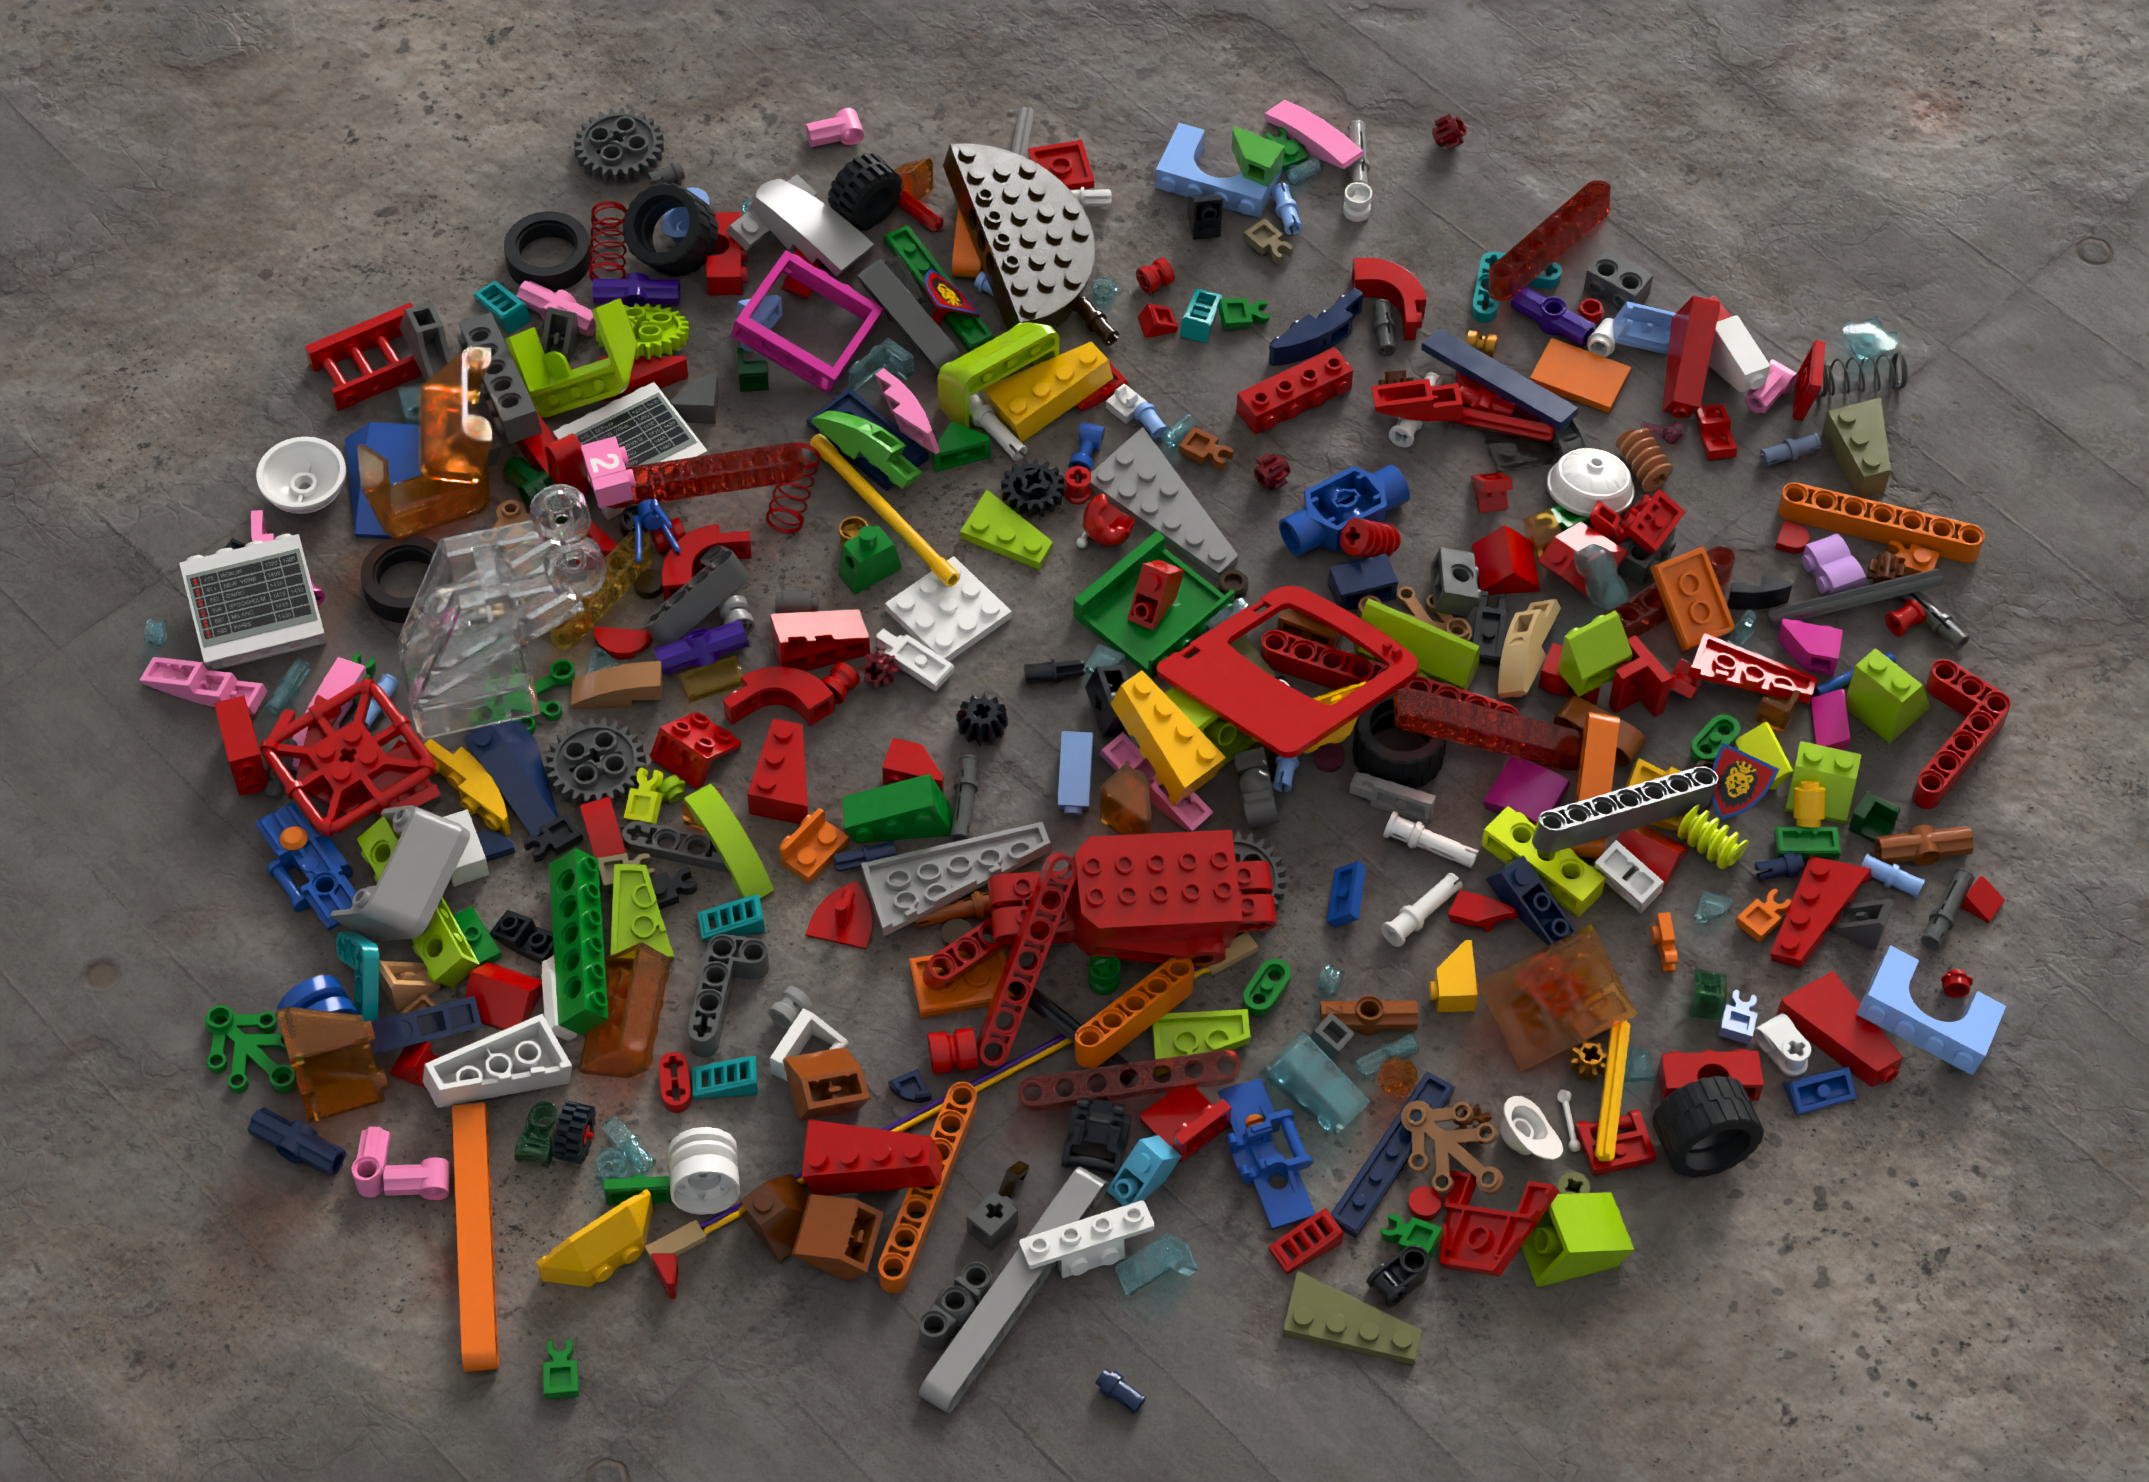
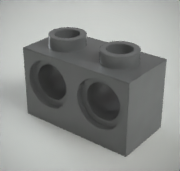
(1617, 280)
(1638, 561)

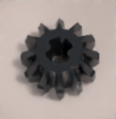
(982, 719)

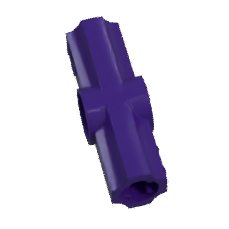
(637, 289)
(1553, 315)
(702, 647)

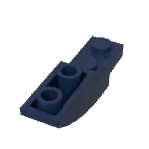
(1313, 335)
(425, 1025)

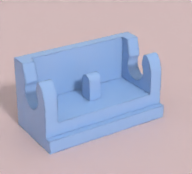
(1643, 327)

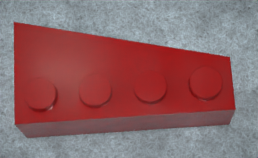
(867, 1159)

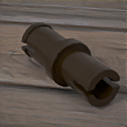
(1096, 321)

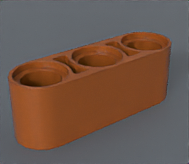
(1574, 715)

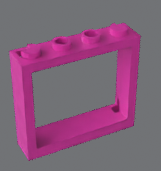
(786, 353)

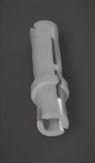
(1361, 166)

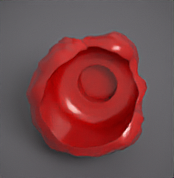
(1106, 523)

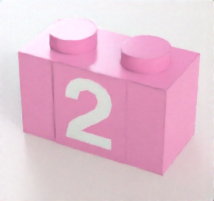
(607, 471)

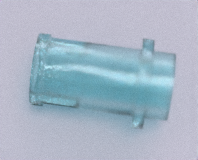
(1298, 173)
(1174, 434)

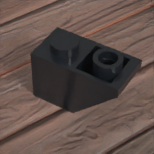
(1205, 215)

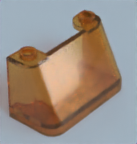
(450, 440)
(332, 1061)

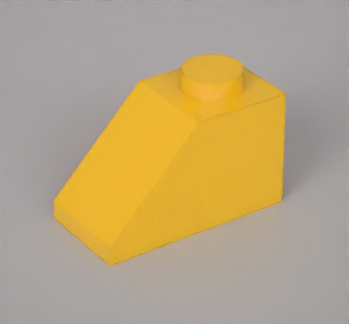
(1456, 982)

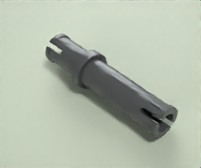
(1935, 617)
(965, 787)
(1943, 918)

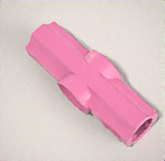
(539, 298)

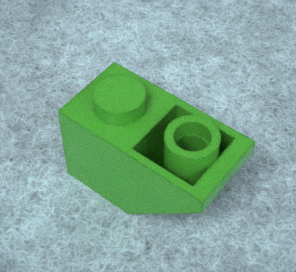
(1257, 156)

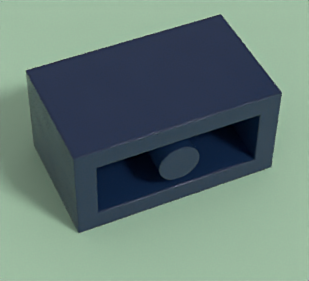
(1362, 578)

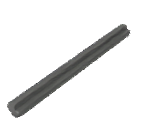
(1856, 597)

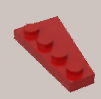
(1744, 669)
(1815, 907)

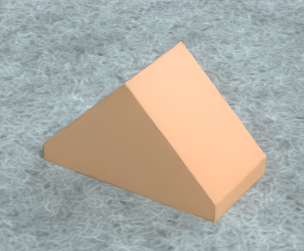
(405, 982)

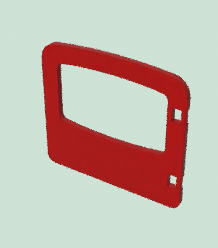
(1266, 706)

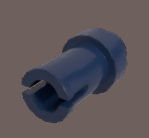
(1786, 865)
(1114, 1386)

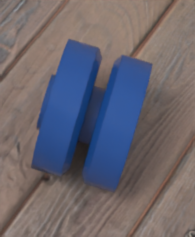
(319, 993)

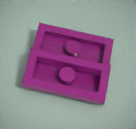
(1526, 789)

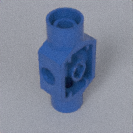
(1339, 499)

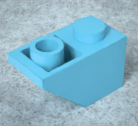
(1144, 1170)

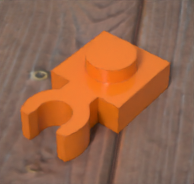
(1916, 558)
(1762, 917)
(1663, 936)

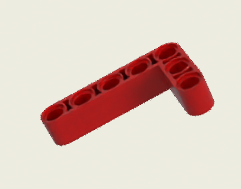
(558, 458)
(1985, 713)

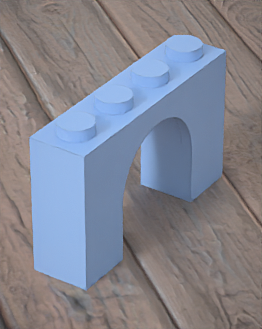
(1180, 175)
(1892, 1008)

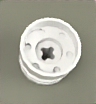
(703, 1170)

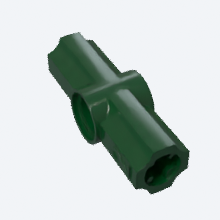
(527, 480)

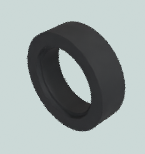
(548, 225)
(379, 560)

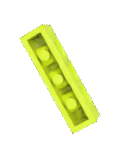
(1574, 894)

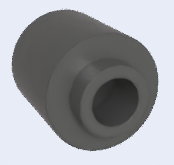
(796, 601)

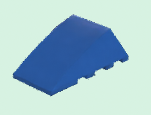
(400, 447)

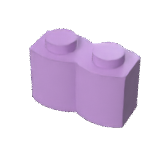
(1832, 565)

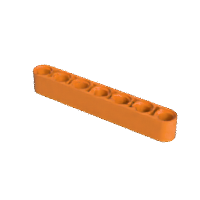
(1880, 521)
(927, 1200)

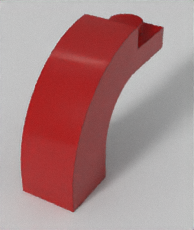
(1394, 283)
(683, 566)
(780, 687)

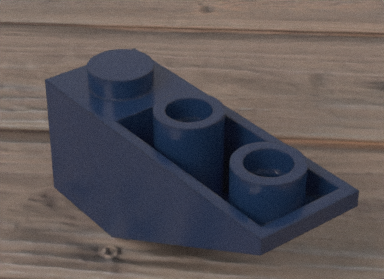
(1523, 890)

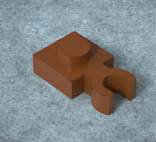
(1203, 446)

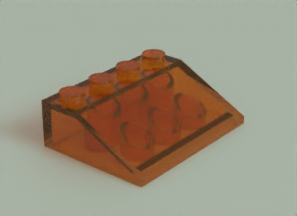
(1556, 997)

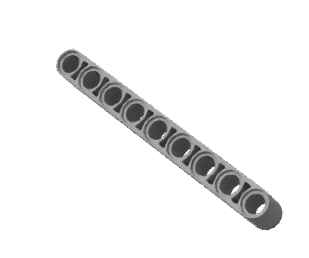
(1006, 1298)

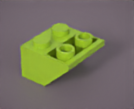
(1594, 653)

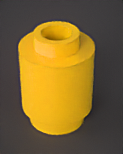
(1809, 804)

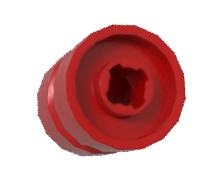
(952, 1051)

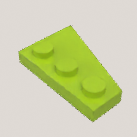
(1005, 532)
(636, 911)
(1199, 1033)

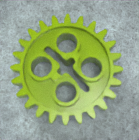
(655, 330)

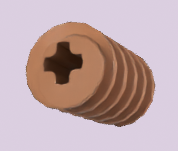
(1644, 458)

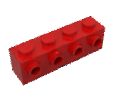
(1294, 390)

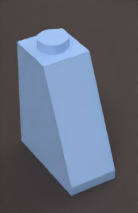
(1075, 772)

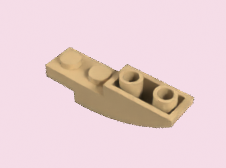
(1522, 648)

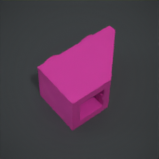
(1811, 645)

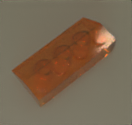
(635, 998)

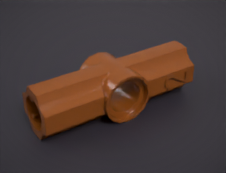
(1924, 845)
(1387, 1014)

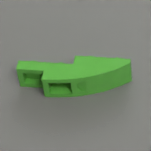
(862, 437)

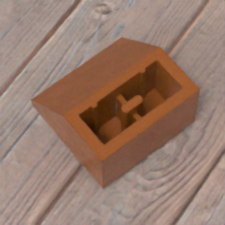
(825, 1083)
(837, 1235)

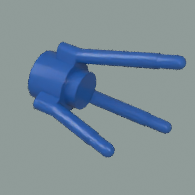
(651, 517)

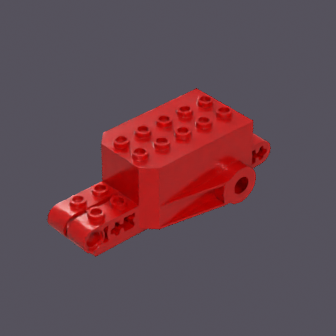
(1147, 898)

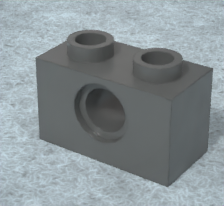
(1454, 582)

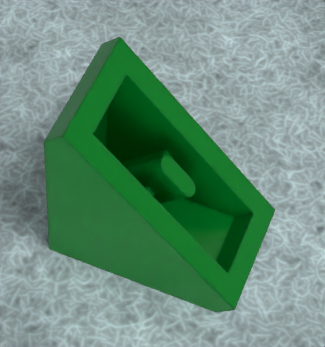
(960, 447)

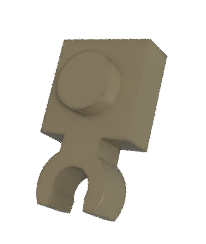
(1267, 238)
(606, 867)

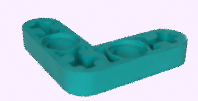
(1480, 294)
(364, 958)

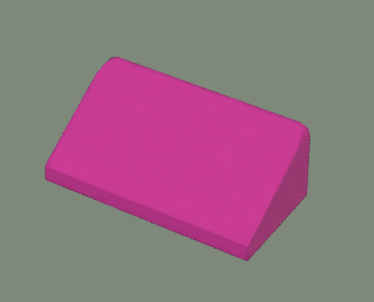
(1830, 720)

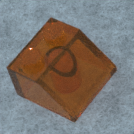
(1126, 802)

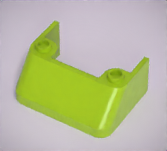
(990, 363)
(557, 387)

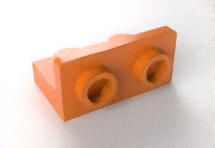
(812, 846)

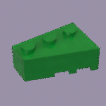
(898, 812)

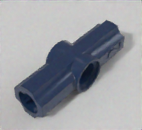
(296, 1141)

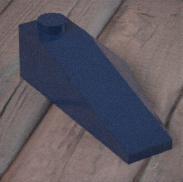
(517, 769)

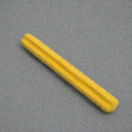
(1612, 1092)

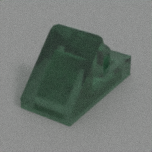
(1708, 995)

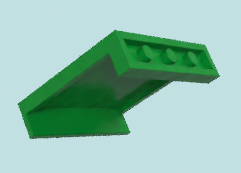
(1108, 600)

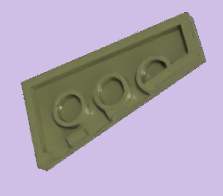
(1343, 1322)

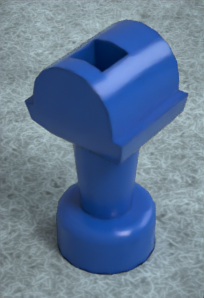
(1090, 439)

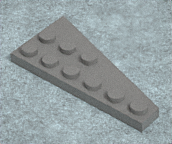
(1150, 490)
(930, 878)

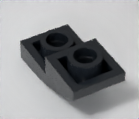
(1771, 593)
(523, 937)

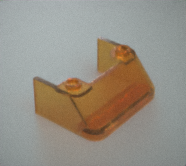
(419, 501)

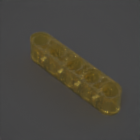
(620, 576)

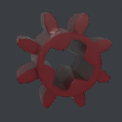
(1449, 131)
(1272, 471)
(883, 662)

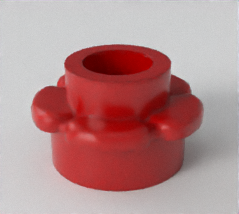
(1591, 310)
(1956, 983)

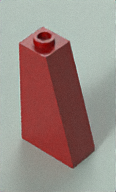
(1689, 355)
(1828, 1019)

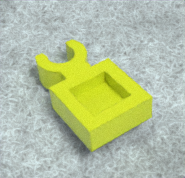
(644, 802)

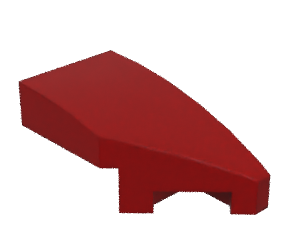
(1479, 910)

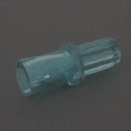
(287, 687)
(1402, 1047)
(628, 1144)

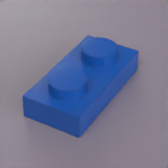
(1346, 894)

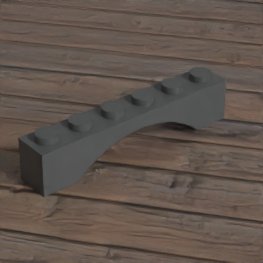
(431, 352)

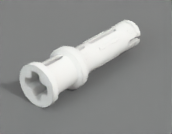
(984, 416)
(1404, 431)
(1416, 835)
(1412, 917)

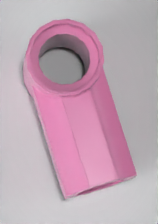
(843, 128)
(1779, 382)
(371, 1161)
(426, 1179)

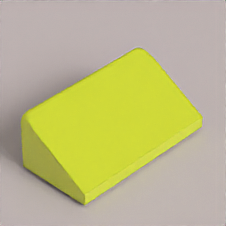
(1764, 746)

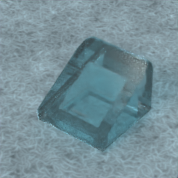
(1638, 1065)

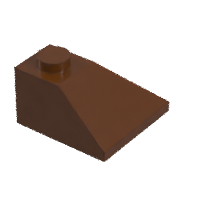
(775, 1214)

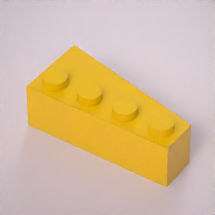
(1047, 390)
(1166, 737)

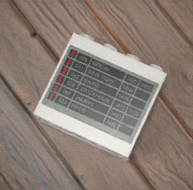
(644, 425)
(252, 602)

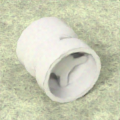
(1357, 201)

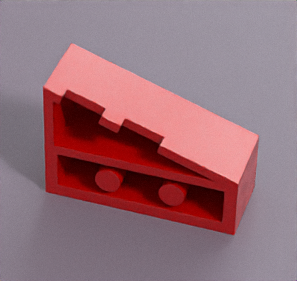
(818, 638)
(780, 776)

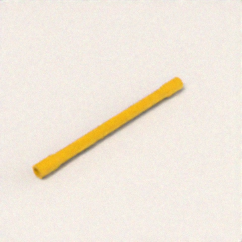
(937, 564)

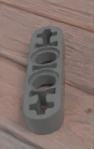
(676, 853)

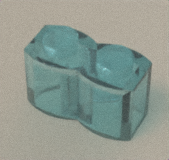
(1601, 576)

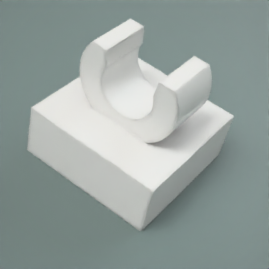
(1123, 403)

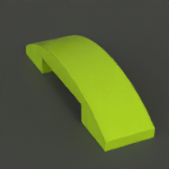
(730, 842)

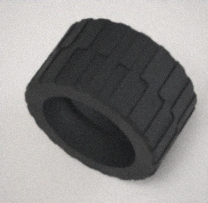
(644, 215)
(1404, 768)
(1707, 1126)

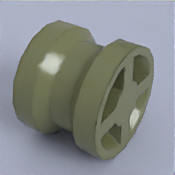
(1573, 1180)

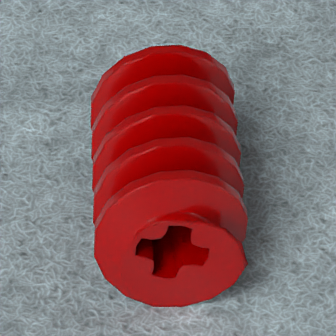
(1369, 538)

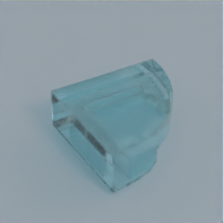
(1743, 629)
(1103, 657)
(600, 660)
(1712, 907)

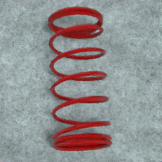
(618, 206)
(797, 514)

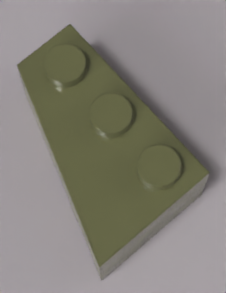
(1860, 445)

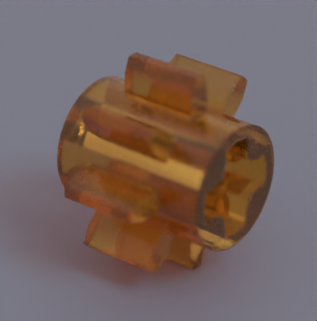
(1397, 1076)

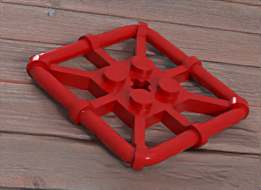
(345, 776)

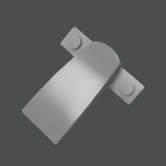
(803, 222)

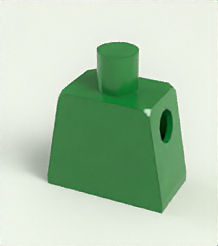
(867, 559)

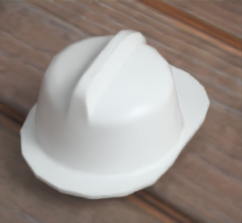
(1527, 1129)

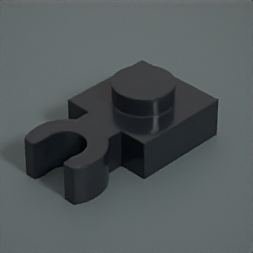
(556, 836)
(668, 888)

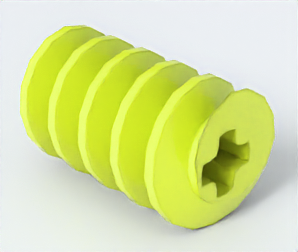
(1710, 839)

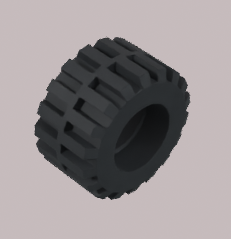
(865, 191)

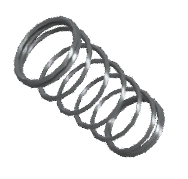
(1828, 381)

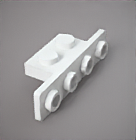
(1088, 1241)

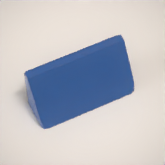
(1820, 1090)

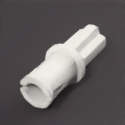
(1093, 197)

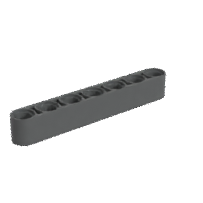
(1624, 809)

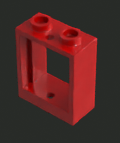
(241, 745)

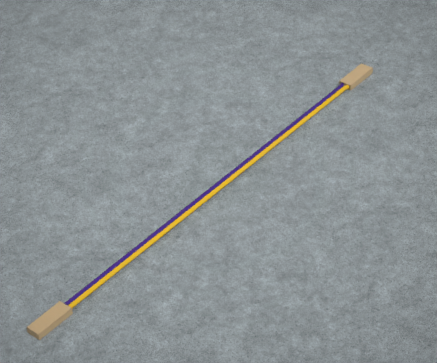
(692, 1233)

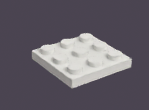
(948, 617)

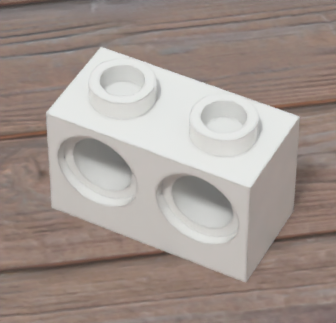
(1629, 876)

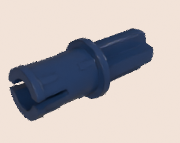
(853, 859)

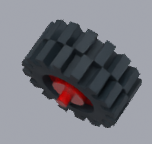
(574, 1132)

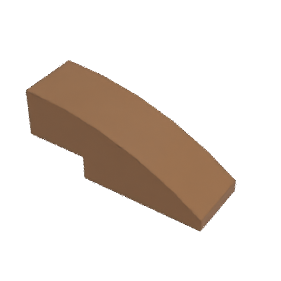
(618, 686)

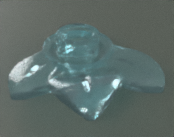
(1869, 338)

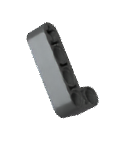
(698, 597)
(718, 994)

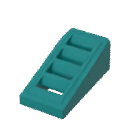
(506, 308)
(1200, 317)
(738, 907)
(734, 1067)

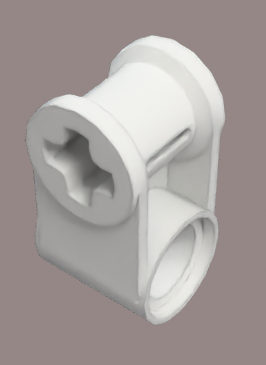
(1784, 1045)

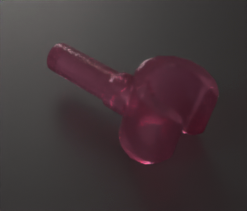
(1669, 434)

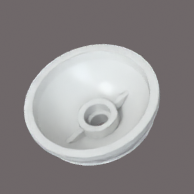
(301, 474)
(1589, 477)

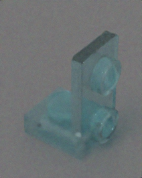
(887, 353)
(1154, 1261)

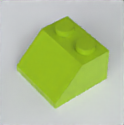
(1834, 770)

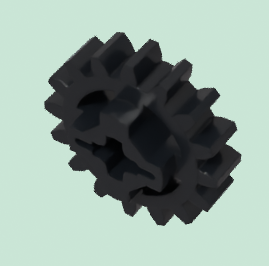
(1033, 487)

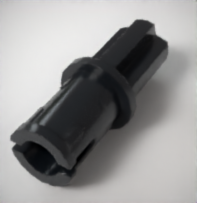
(1053, 670)

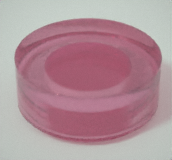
(1329, 757)

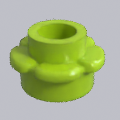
(672, 789)

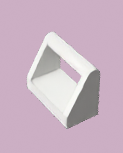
(798, 1035)

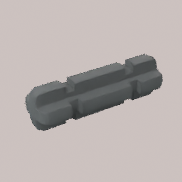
(275, 787)

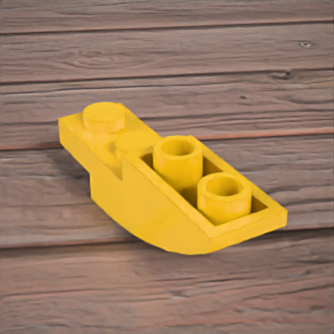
(475, 785)

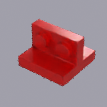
(1641, 681)

